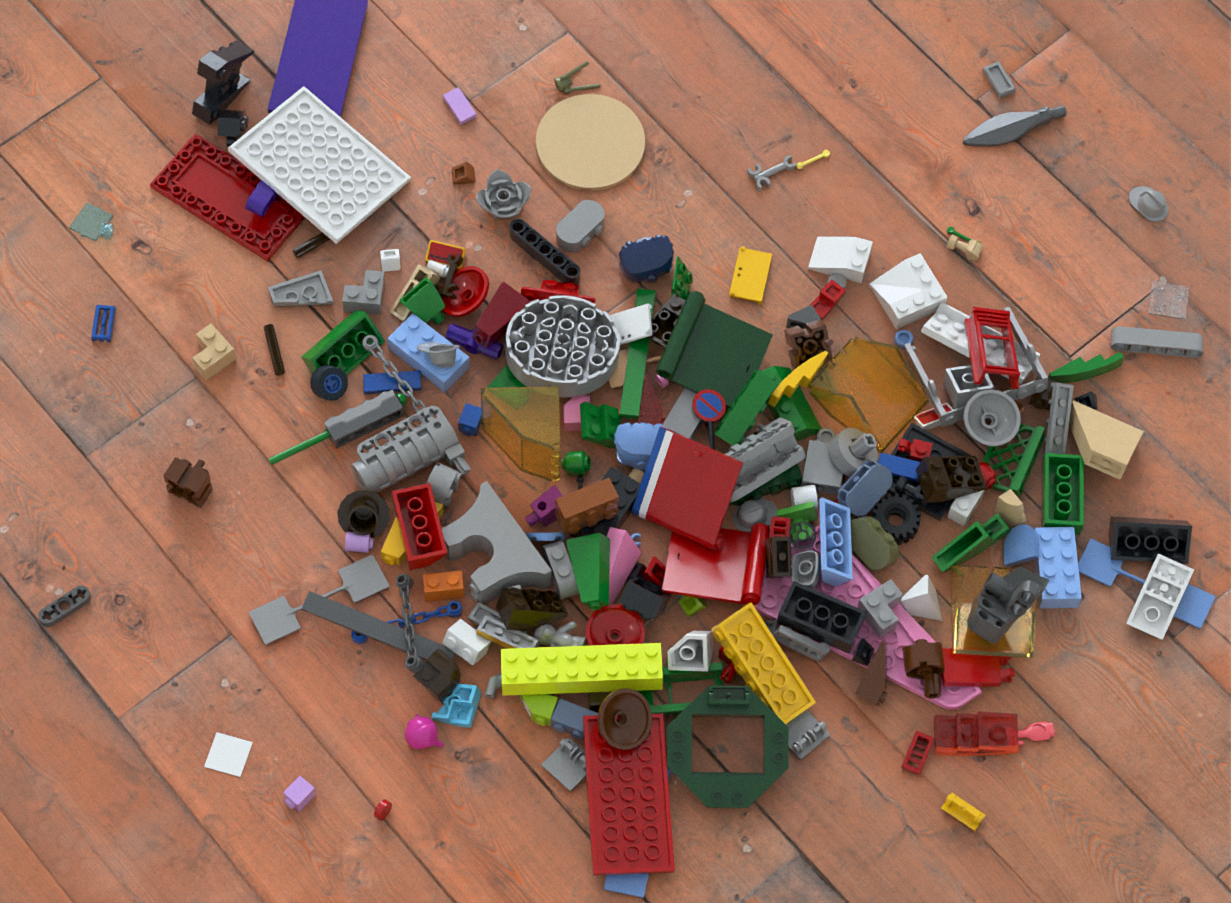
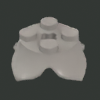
(502, 186)

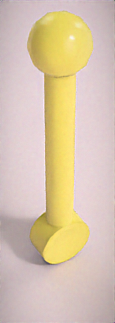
(825, 154)

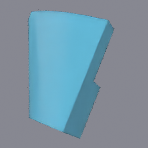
(460, 706)

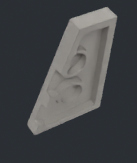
(304, 290)

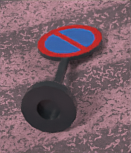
(709, 407)

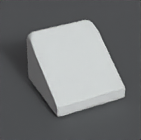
(390, 260)

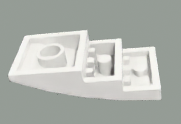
(1160, 596)

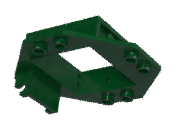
(728, 788)

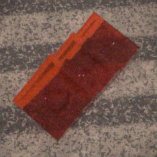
(976, 734)

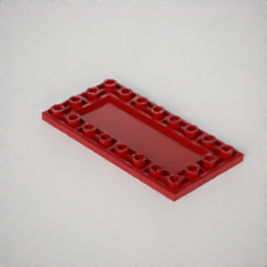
(216, 191)

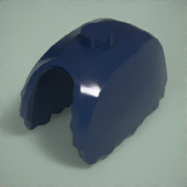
(646, 258)

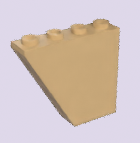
(1103, 439)

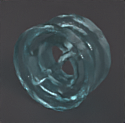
(106, 230)

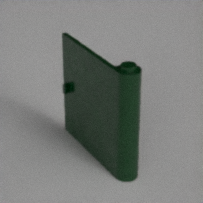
(712, 350)

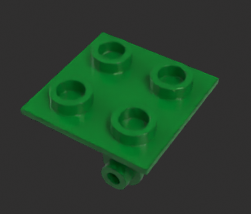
(681, 280)

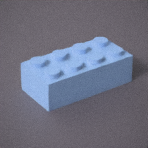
(404, 344)
(1060, 565)

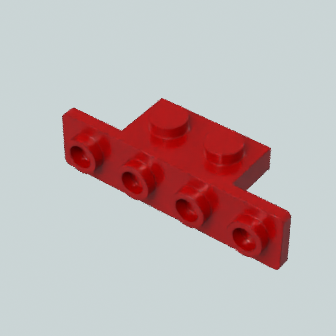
(554, 288)

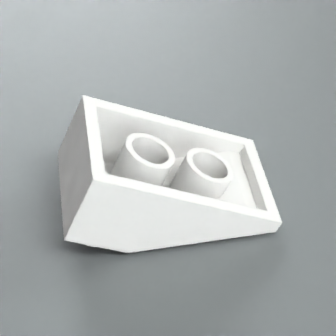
(841, 256)

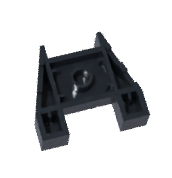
(222, 80)

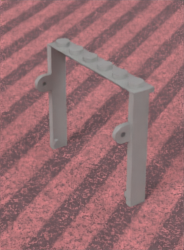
(1024, 390)

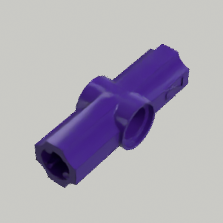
(464, 337)

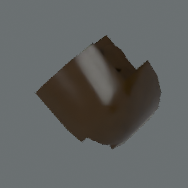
(439, 675)

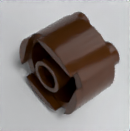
(923, 659)

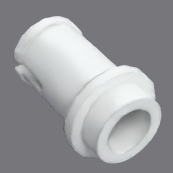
(438, 268)

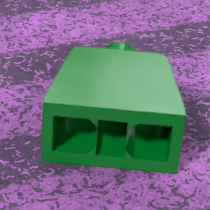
(424, 302)

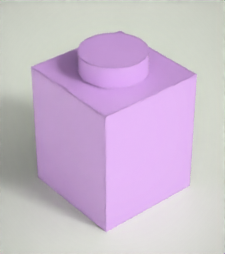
(299, 794)

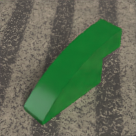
(971, 542)

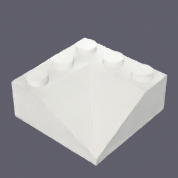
(908, 291)

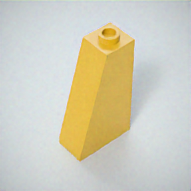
(393, 548)

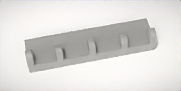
(1058, 418)

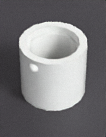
(803, 495)

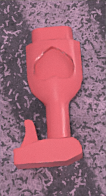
(1037, 732)

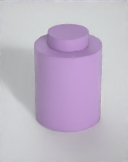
(358, 543)

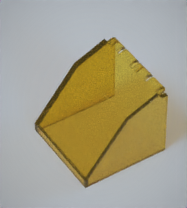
(869, 390)
(525, 427)
(964, 588)

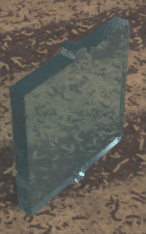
(89, 221)

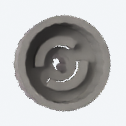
(851, 446)

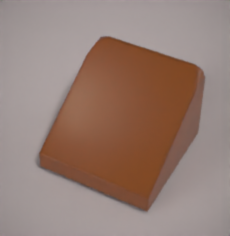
(463, 174)

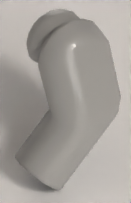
(493, 684)

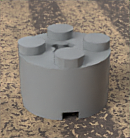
(443, 483)

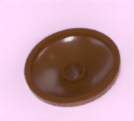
(633, 722)

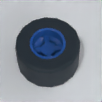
(335, 385)

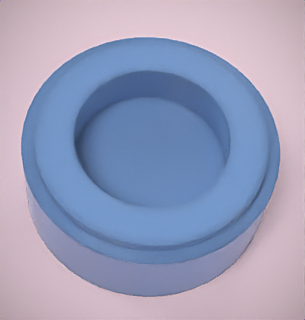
(903, 337)

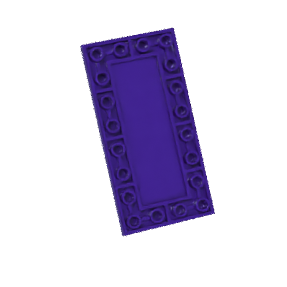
(319, 51)

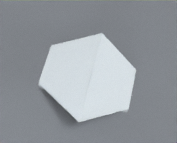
(922, 600)

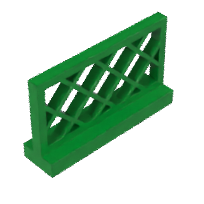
(1026, 463)

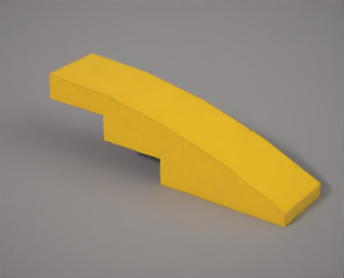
(800, 376)

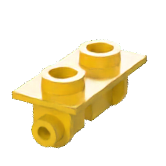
(963, 811)

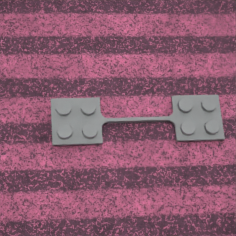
(279, 620)

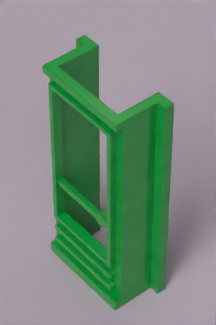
(674, 676)

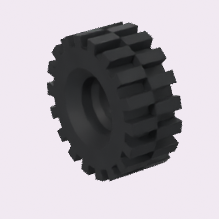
(903, 508)

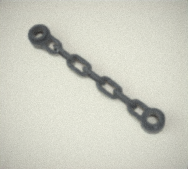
(413, 662)

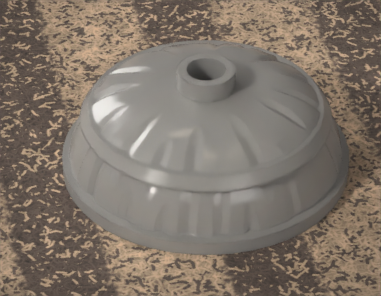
(997, 408)

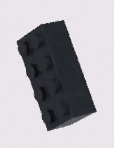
(627, 491)
(821, 617)

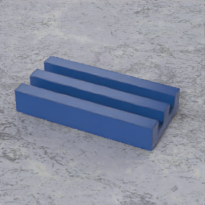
(102, 337)

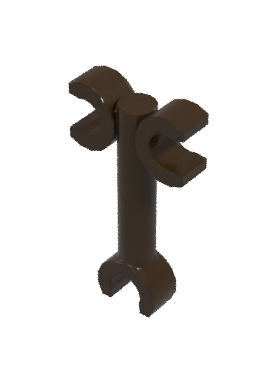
(448, 287)

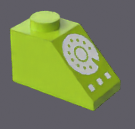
(540, 707)

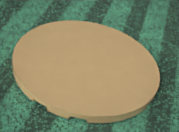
(590, 142)

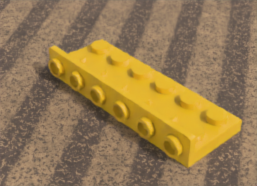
(763, 663)

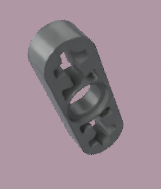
(49, 609)

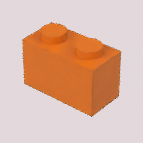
(443, 586)

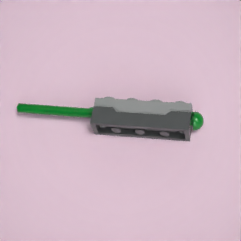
(353, 423)

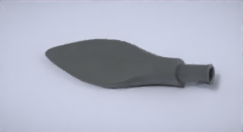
(1011, 126)

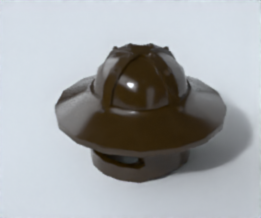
(363, 513)

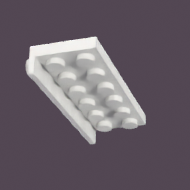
(949, 329)

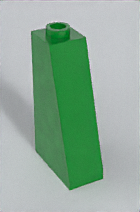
(591, 568)

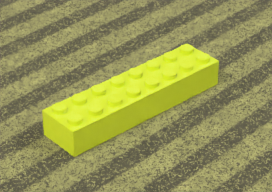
(581, 669)

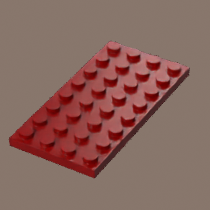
(628, 803)

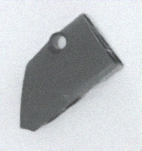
(1004, 602)

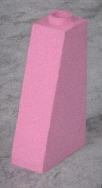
(623, 558)

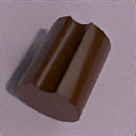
(932, 686)

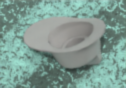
(1149, 203)
(440, 354)
(754, 512)

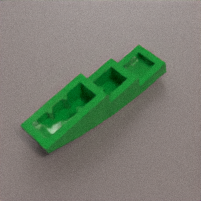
(1080, 370)

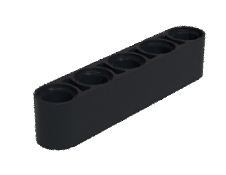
(542, 245)

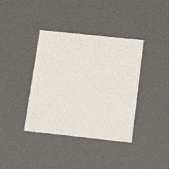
(228, 754)

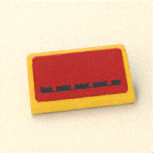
(440, 251)

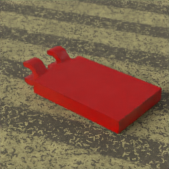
(975, 670)

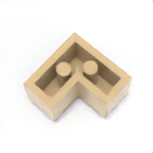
(216, 352)

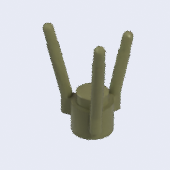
(564, 81)

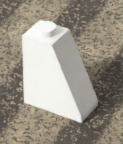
(692, 652)

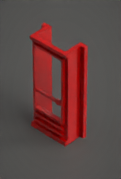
(990, 318)

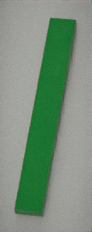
(636, 364)

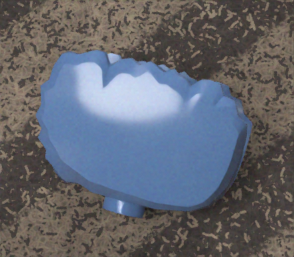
(635, 443)

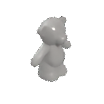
(550, 636)

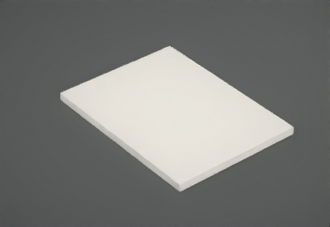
(319, 164)

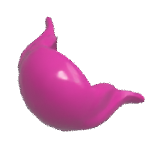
(421, 733)

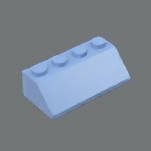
(835, 543)

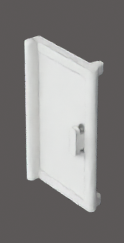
(633, 323)

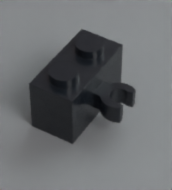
(232, 124)

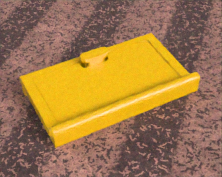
(751, 280)

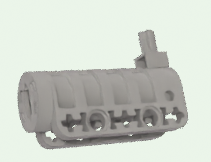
(408, 451)
(765, 455)

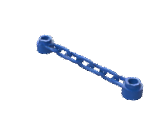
(452, 613)

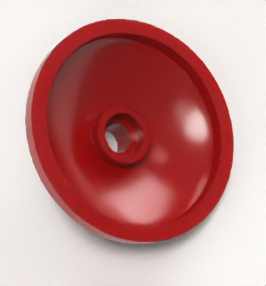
(472, 291)
(614, 621)

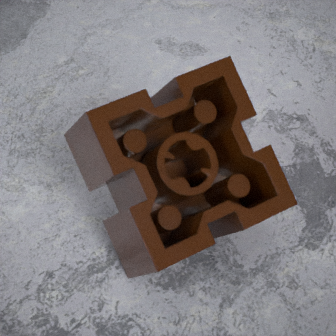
(807, 342)
(188, 481)

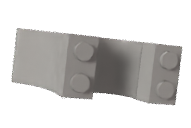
(494, 531)

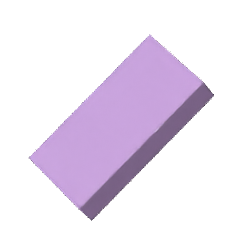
(459, 106)

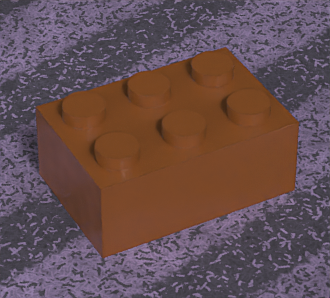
(587, 506)

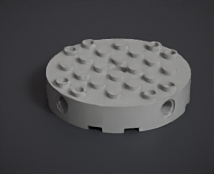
(562, 345)

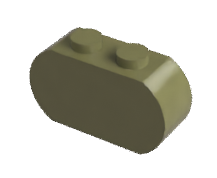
(872, 543)

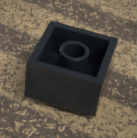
(644, 598)

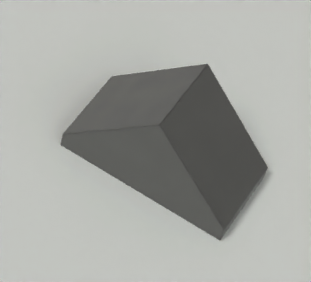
(802, 317)

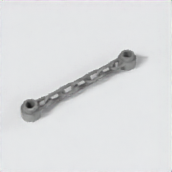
(371, 348)

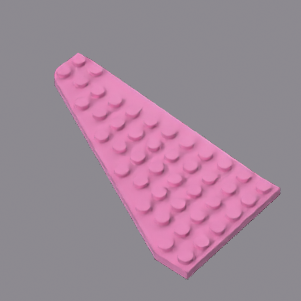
(907, 631)

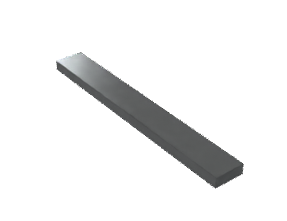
(369, 626)

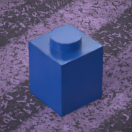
(470, 420)

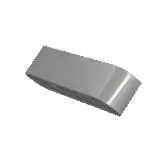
(1157, 342)

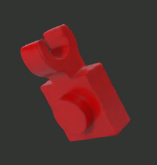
(917, 449)

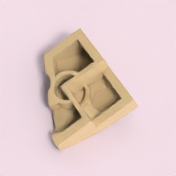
(1010, 509)

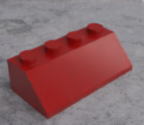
(419, 525)

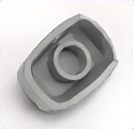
(806, 568)

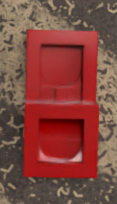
(828, 298)

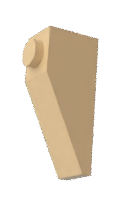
(418, 275)

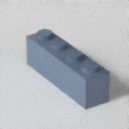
(569, 717)

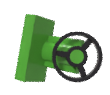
(800, 518)

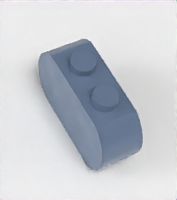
(865, 488)

